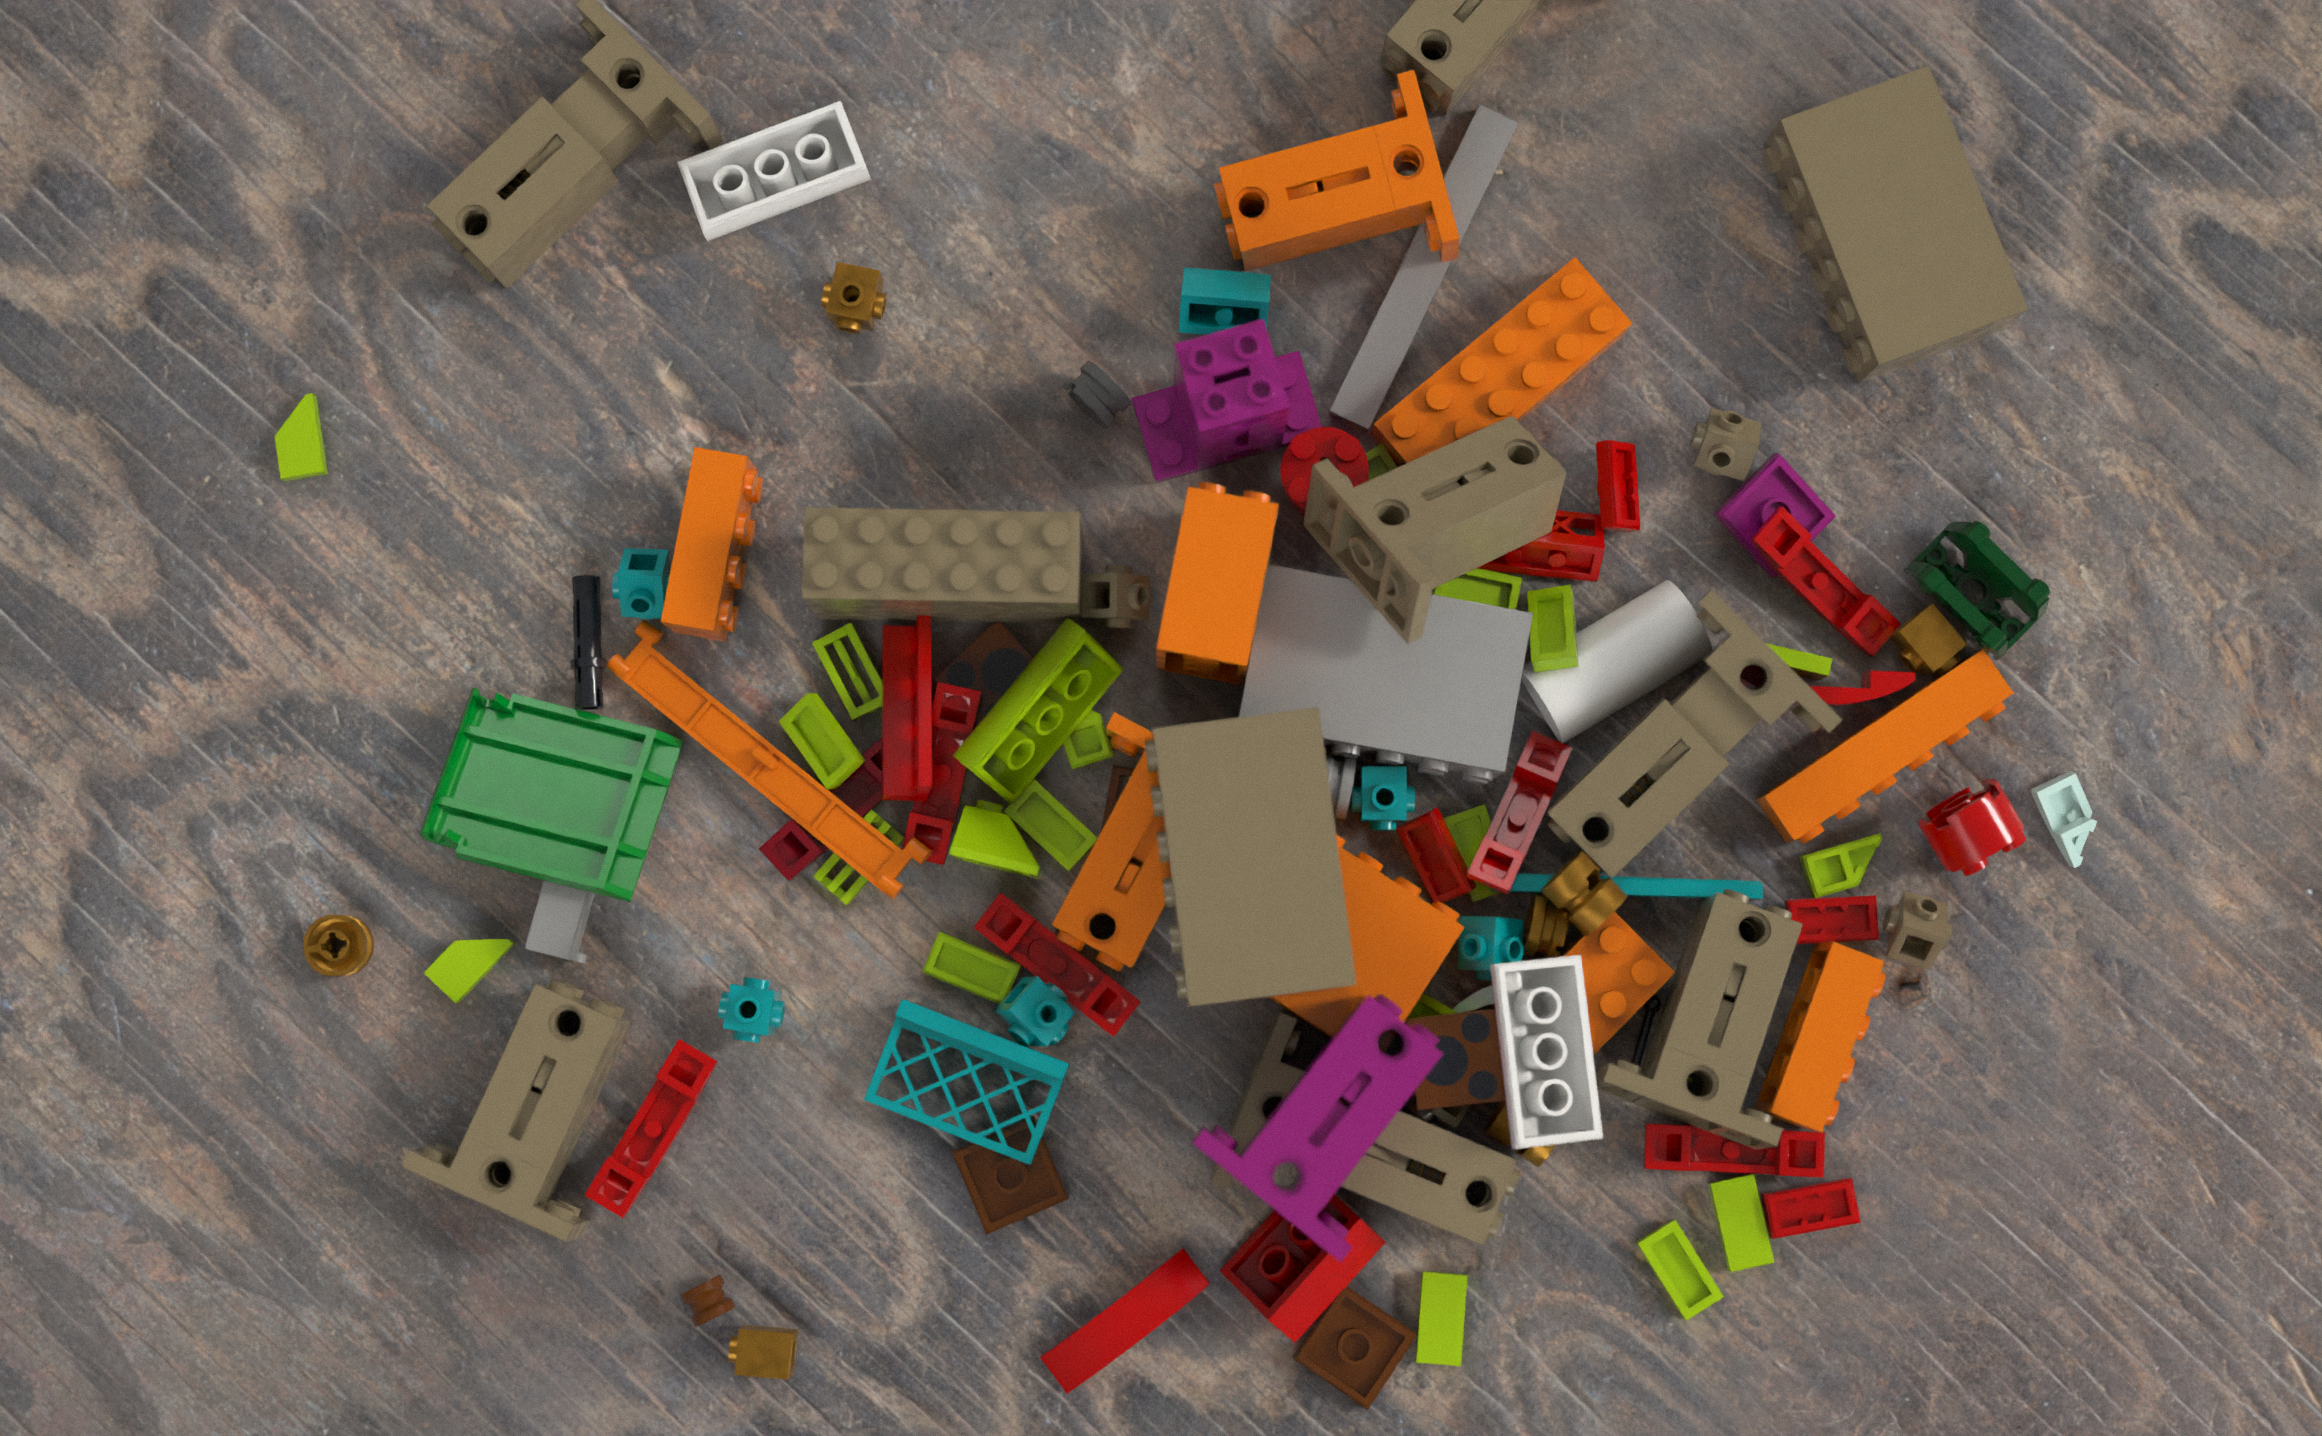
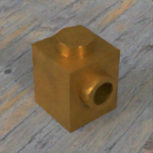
(1928, 642)
(764, 1351)

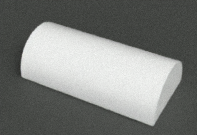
(773, 171)
(1620, 660)
(1546, 1051)

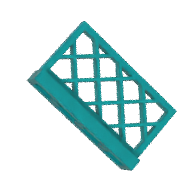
(982, 1045)

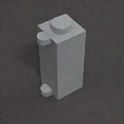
(560, 921)

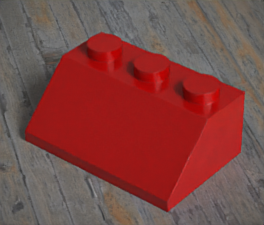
(1292, 1275)

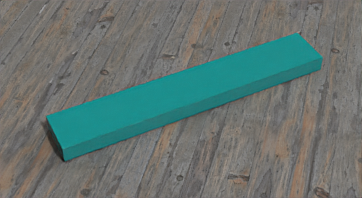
(1652, 886)

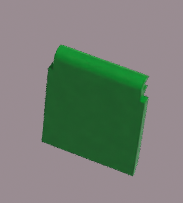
(552, 793)

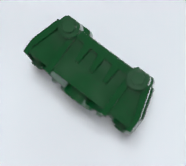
(1994, 572)

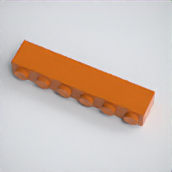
(1884, 747)

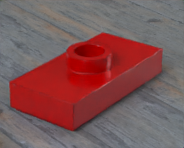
(1618, 486)
(1436, 856)
(1835, 919)
(1810, 1208)

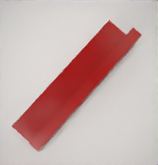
(1559, 552)
(907, 711)

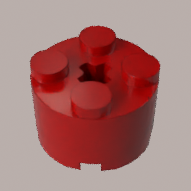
(1313, 447)
(1972, 827)

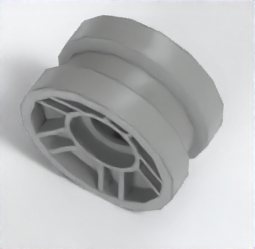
(1341, 782)

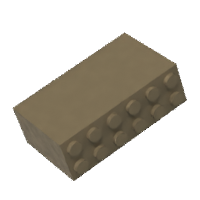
(1893, 224)
(943, 565)
(1250, 857)

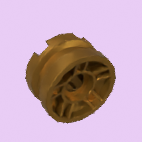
(1544, 927)
(348, 961)

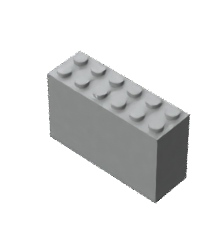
(1422, 703)

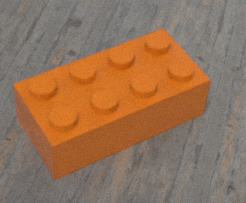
(711, 545)
(1618, 975)
(1820, 1036)

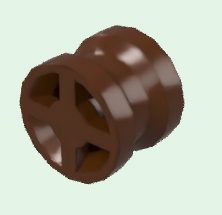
(707, 1300)

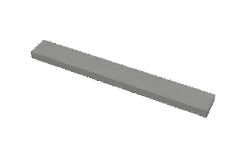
(1421, 274)

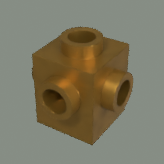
(854, 283)

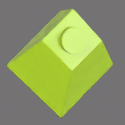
(992, 841)

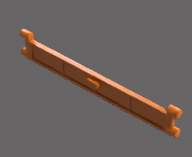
(764, 765)

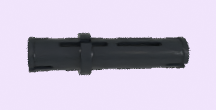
(587, 643)

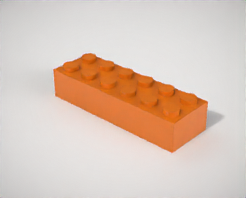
(1507, 366)

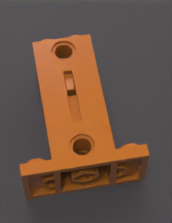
(1341, 190)
(1124, 866)

